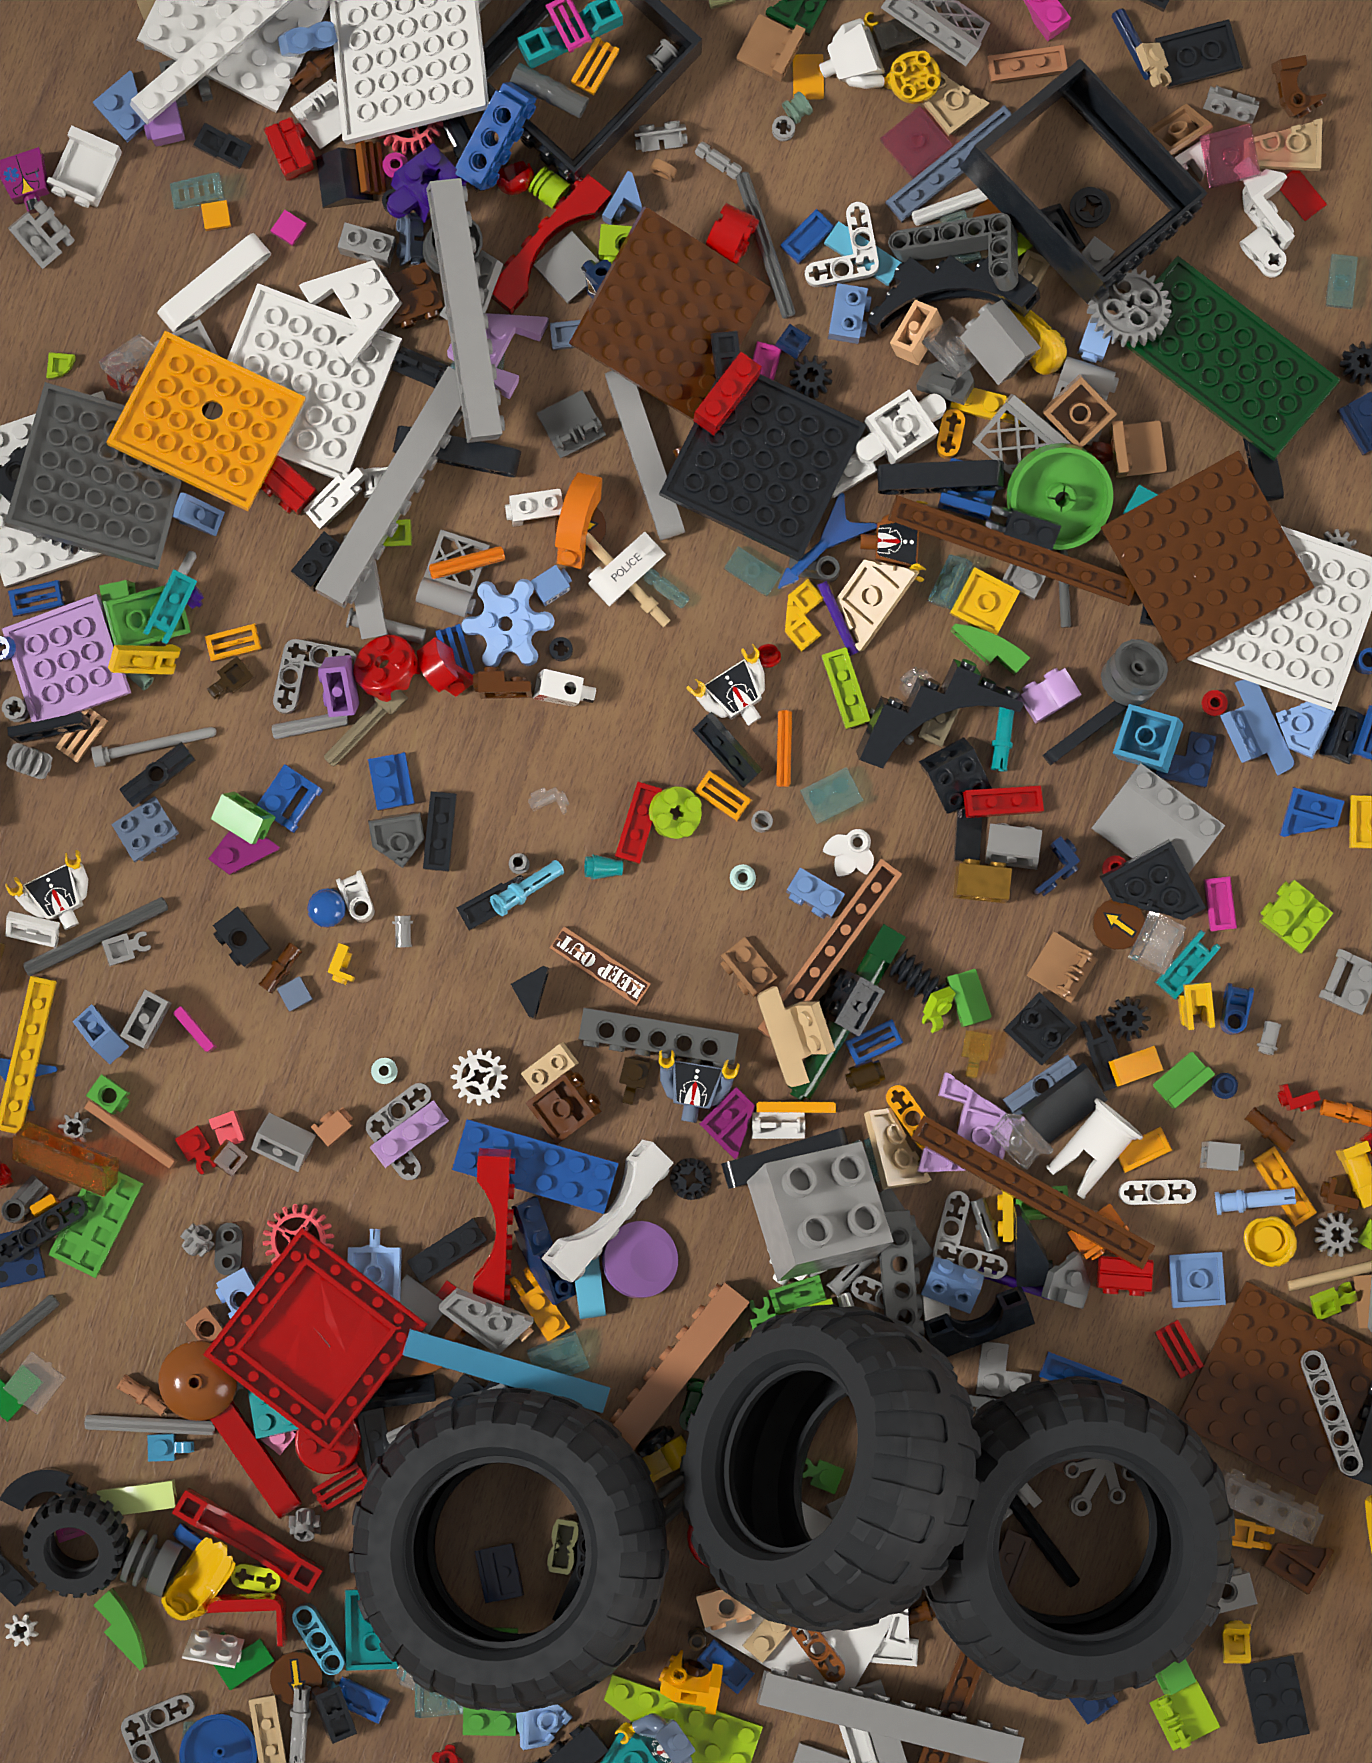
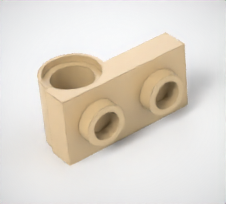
(549, 1067)

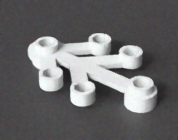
(1102, 1468)

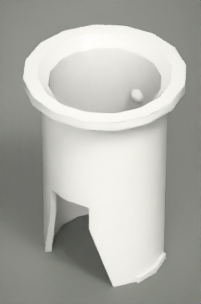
(1102, 1137)

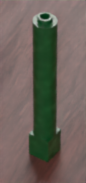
(872, 969)

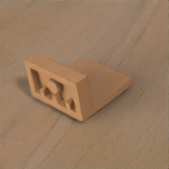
(771, 47)
(1137, 448)

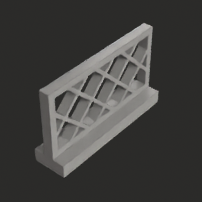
(942, 28)
(1030, 420)

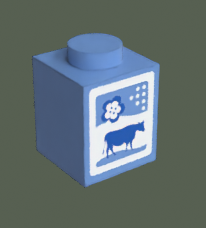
(551, 584)

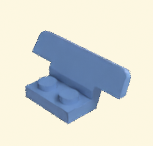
(1255, 729)

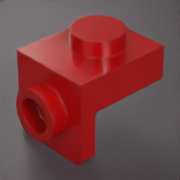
(1303, 1102)

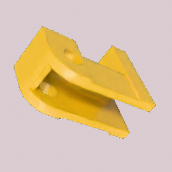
(1196, 1000)
(1358, 1171)

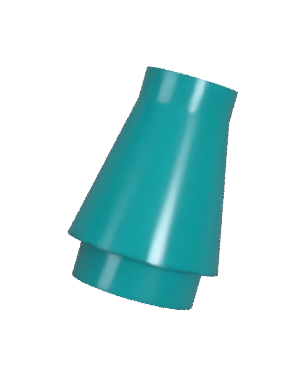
(602, 867)

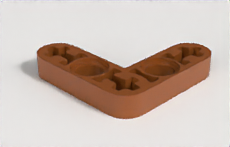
(822, 1667)

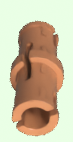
(142, 1395)

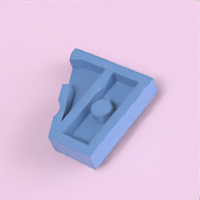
(116, 107)

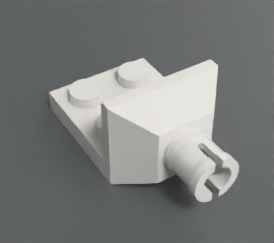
(1263, 211)

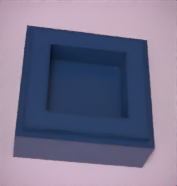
(793, 341)

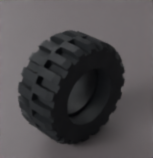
(58, 1569)

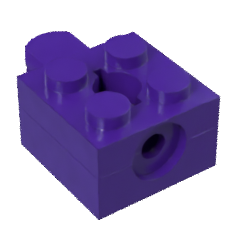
(412, 180)

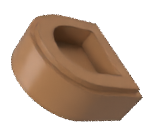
(663, 170)

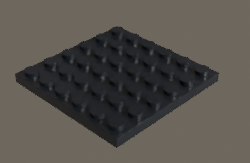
(766, 466)

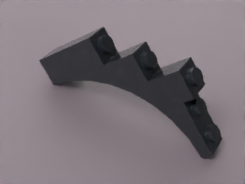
(949, 281)
(928, 699)

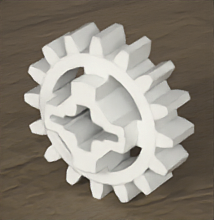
(474, 1065)

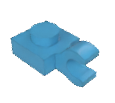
(164, 1447)

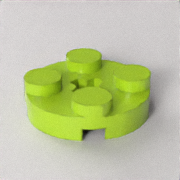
(663, 820)

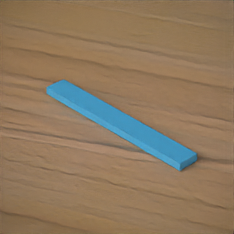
(503, 1369)

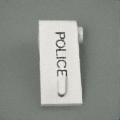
(625, 569)

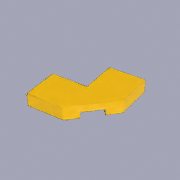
(799, 604)

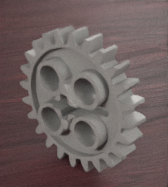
(1120, 325)

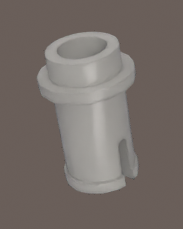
(522, 869)
(403, 931)
(1269, 1038)

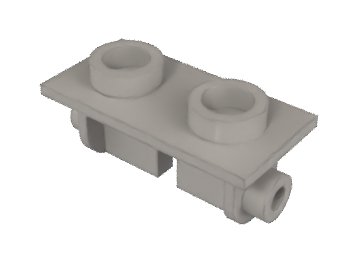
(1220, 102)
(670, 133)

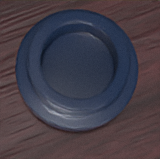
(1224, 1085)

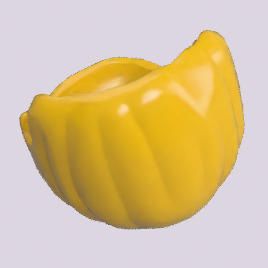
(1270, 1241)

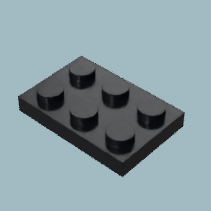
(1275, 1699)

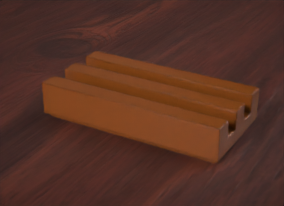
(373, 169)

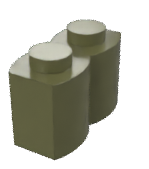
(563, 1554)

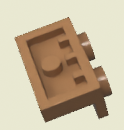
(747, 967)

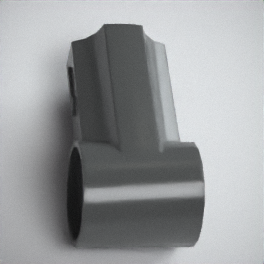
(813, 571)
(29, 1193)

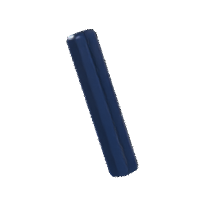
(1130, 37)

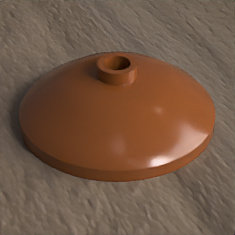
(198, 1403)

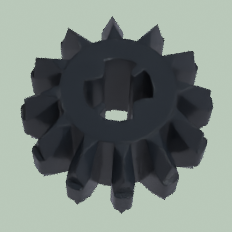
(1352, 363)
(811, 367)
(1133, 1026)

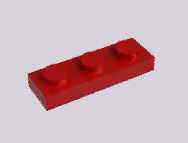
(1003, 801)
(637, 824)

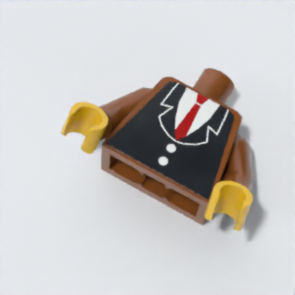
(894, 544)

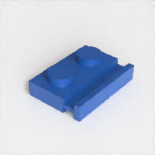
(391, 781)

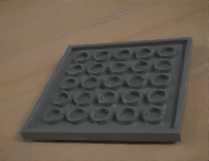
(86, 491)

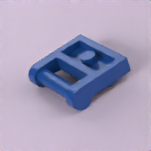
(281, 794)

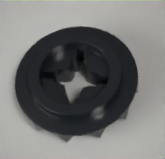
(1095, 197)
(685, 1167)
(655, 1440)

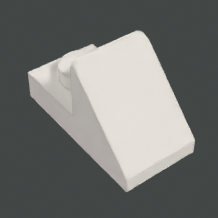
(1194, 157)

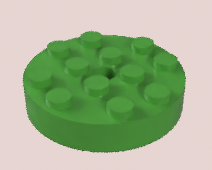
(1065, 469)

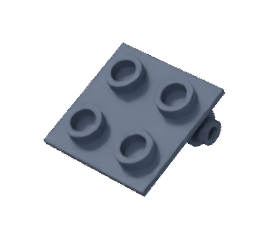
(145, 829)

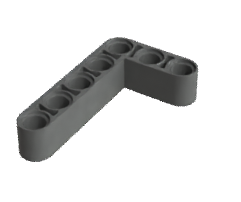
(964, 241)

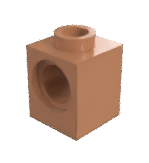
(195, 1324)

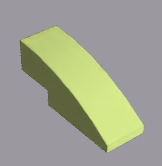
(141, 1497)

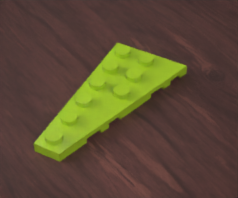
(714, 1737)

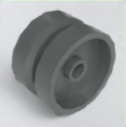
(1134, 672)

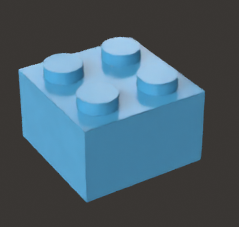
(1148, 738)

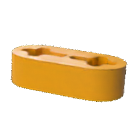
(944, 433)

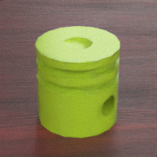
(549, 187)

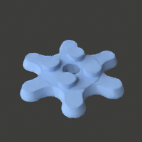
(524, 621)

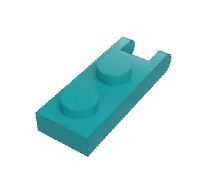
(171, 604)
(1186, 966)

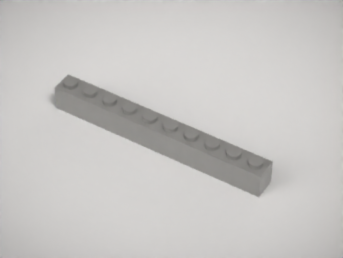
(464, 310)
(393, 493)
(889, 1719)

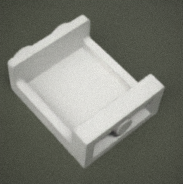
(84, 168)

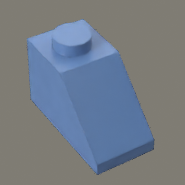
(100, 1034)

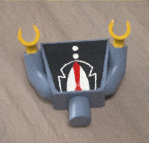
(695, 1084)
(661, 1737)

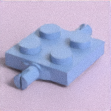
(378, 1264)

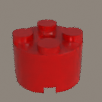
(731, 233)

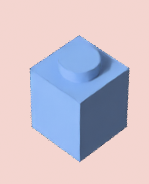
(1093, 345)

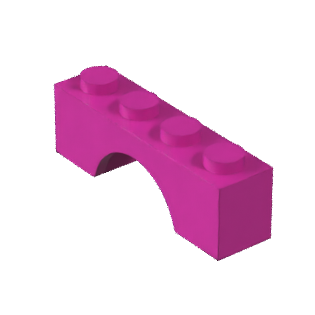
(1048, 17)

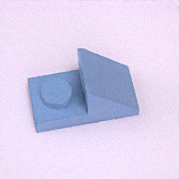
(625, 194)
(197, 514)

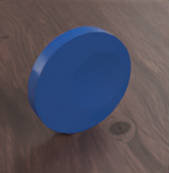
(218, 1740)

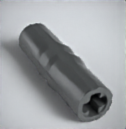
(549, 90)

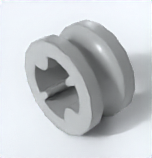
(790, 124)

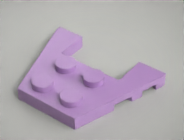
(500, 331)
(975, 1124)

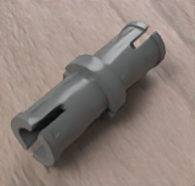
(980, 1207)

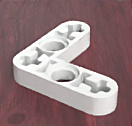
(859, 253)

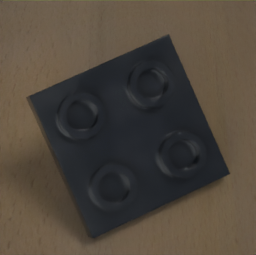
(1040, 1028)

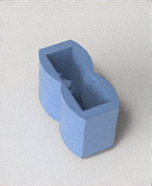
(307, 39)

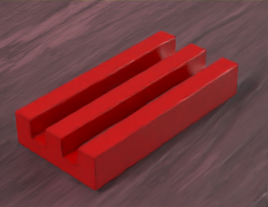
(1190, 1368)
(321, 1498)

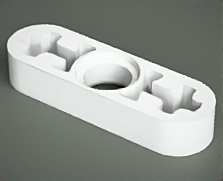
(1177, 1199)

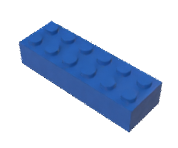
(542, 1166)

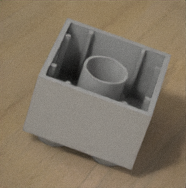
(819, 1211)

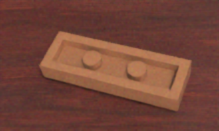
(1027, 64)

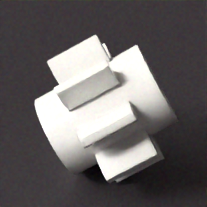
(21, 1637)

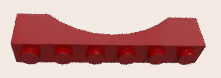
(582, 204)
(494, 1177)
(249, 1539)

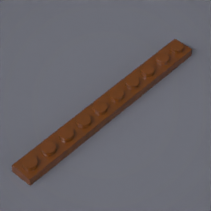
(1011, 550)
(1033, 1192)
(965, 1671)

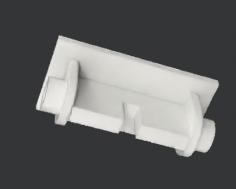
(778, 1125)

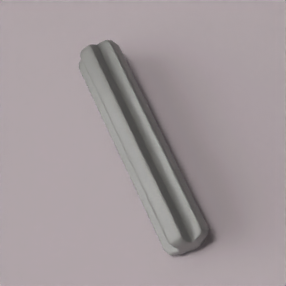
(307, 725)

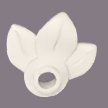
(847, 855)

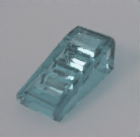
(204, 180)

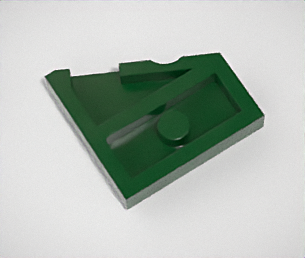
(799, 12)

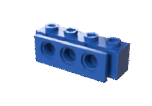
(482, 141)

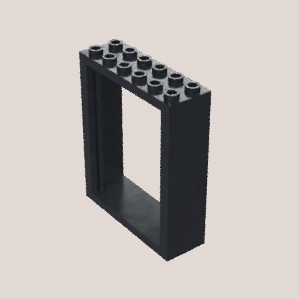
(528, 18)
(1131, 143)

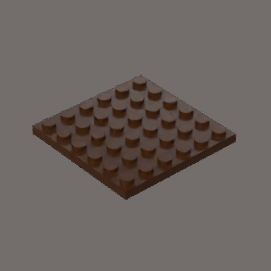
(660, 308)
(1207, 557)
(1256, 1393)

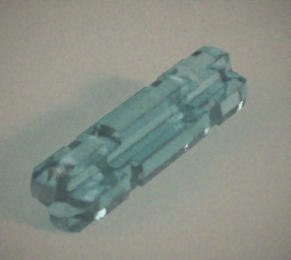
(666, 588)

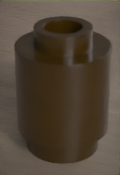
(865, 1075)

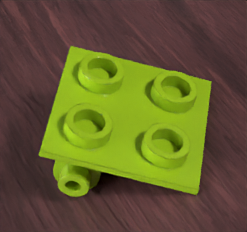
(1184, 1716)

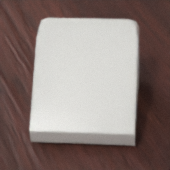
(933, 1308)

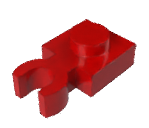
(195, 1145)

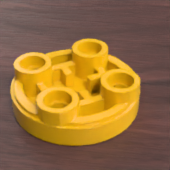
(915, 77)

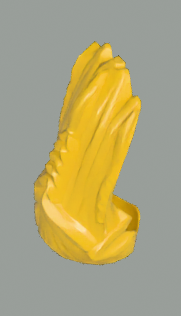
(1053, 348)
(198, 1580)

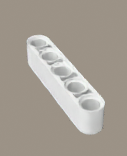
(214, 283)

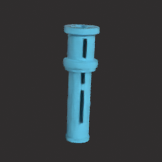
(517, 893)

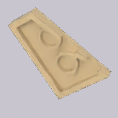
(954, 105)
(1291, 148)
(893, 1156)

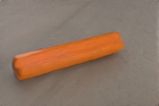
(466, 562)
(784, 748)

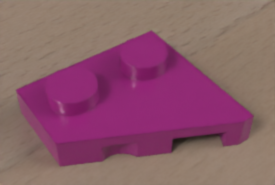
(236, 853)
(730, 1121)

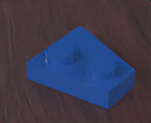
(1310, 812)

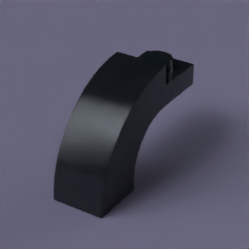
(27, 1486)

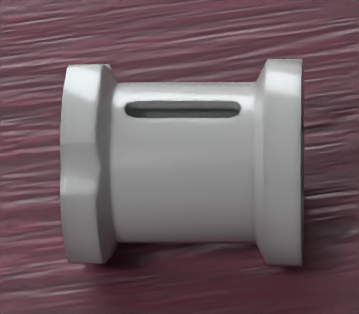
(662, 55)
(13, 702)

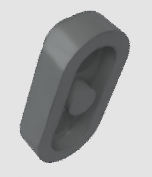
(231, 1249)

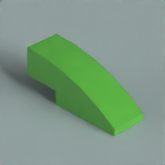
(990, 647)
(123, 1628)

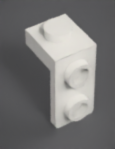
(533, 506)

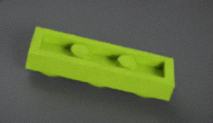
(845, 688)

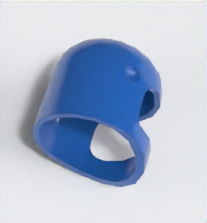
(326, 908)

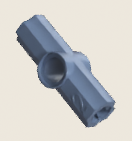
(1027, 1092)

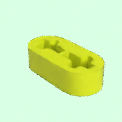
(255, 1584)

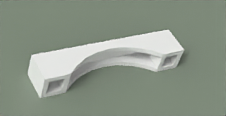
(642, 1171)

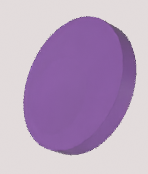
(640, 1260)

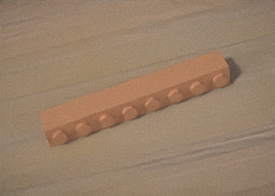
(840, 936)
(679, 1363)

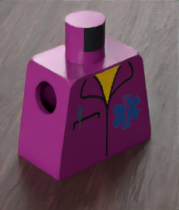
(25, 177)

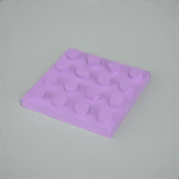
(66, 660)

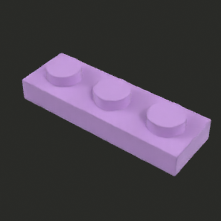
(409, 1134)

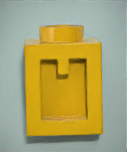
(341, 959)

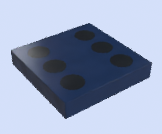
(26, 1268)

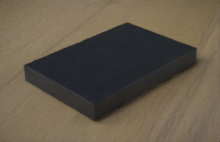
(1200, 53)
(1064, 1103)

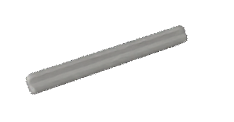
(152, 1425)

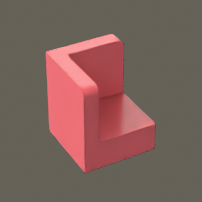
(228, 1127)

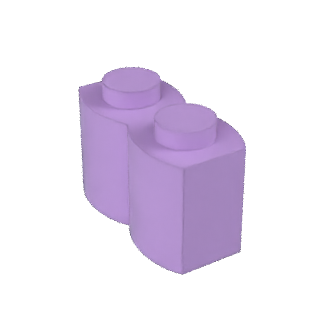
(1050, 695)

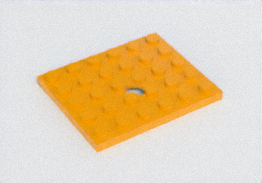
(221, 455)

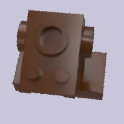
(1286, 76)

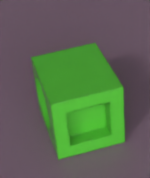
(97, 1092)

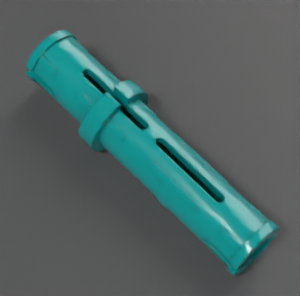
(1002, 740)

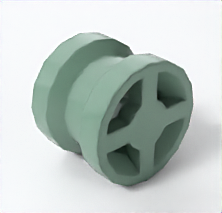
(797, 107)

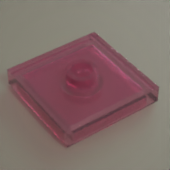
(916, 142)
(1230, 155)

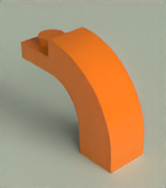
(575, 517)

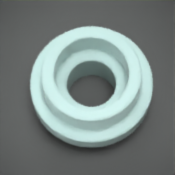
(742, 869)
(392, 1070)

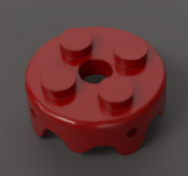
(392, 677)
(326, 1462)

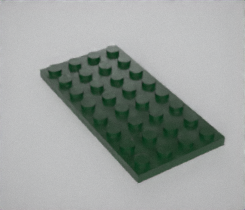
(1234, 362)

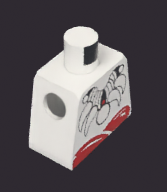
(551, 684)

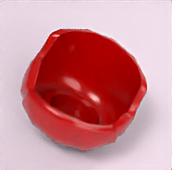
(515, 178)

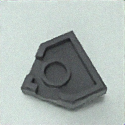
(940, 381)
(397, 836)
(1068, 1282)

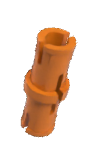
(1346, 1112)

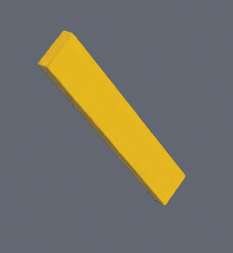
(26, 1054)

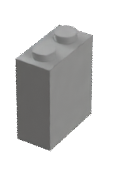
(999, 341)

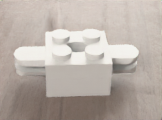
(900, 428)

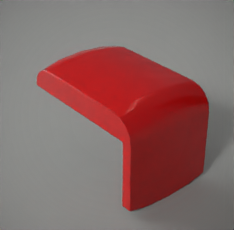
(254, 1602)

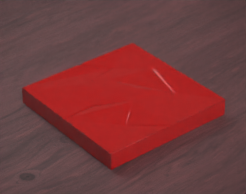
(288, 1364)

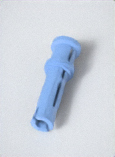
(1240, 1201)

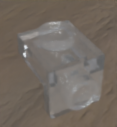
(543, 798)

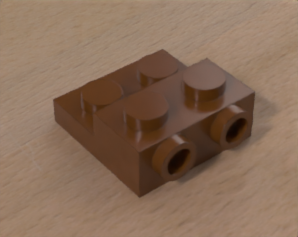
(418, 296)
(494, 685)
(564, 1106)

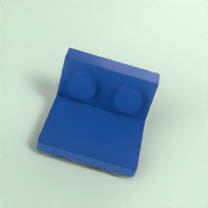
(972, 504)

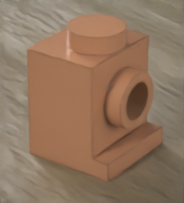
(333, 1126)

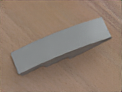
(370, 606)

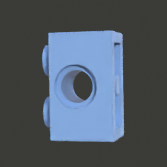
(237, 1282)

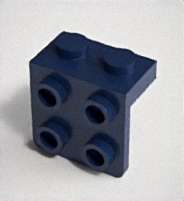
(1065, 853)

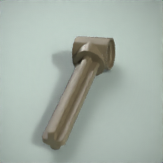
(364, 725)

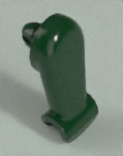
(691, 1401)

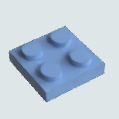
(1196, 1279)

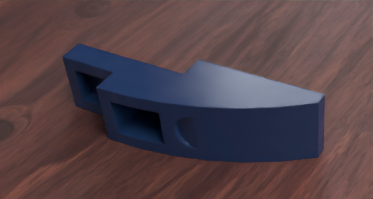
(534, 1243)

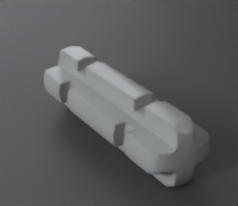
(718, 160)

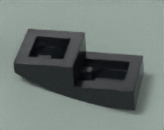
(222, 146)

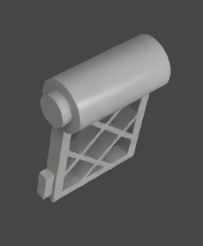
(1099, 378)
(445, 593)

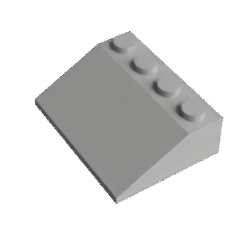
(1153, 811)

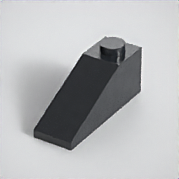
(1029, 1253)

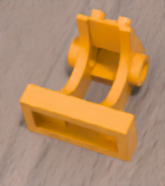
(691, 1690)

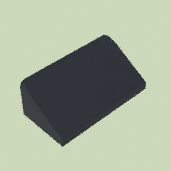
(1342, 734)
(967, 837)

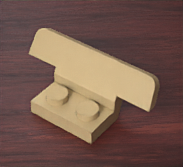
(794, 1033)

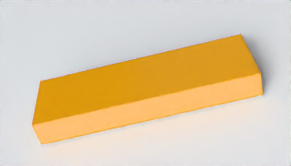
(796, 1107)
(1278, 1177)

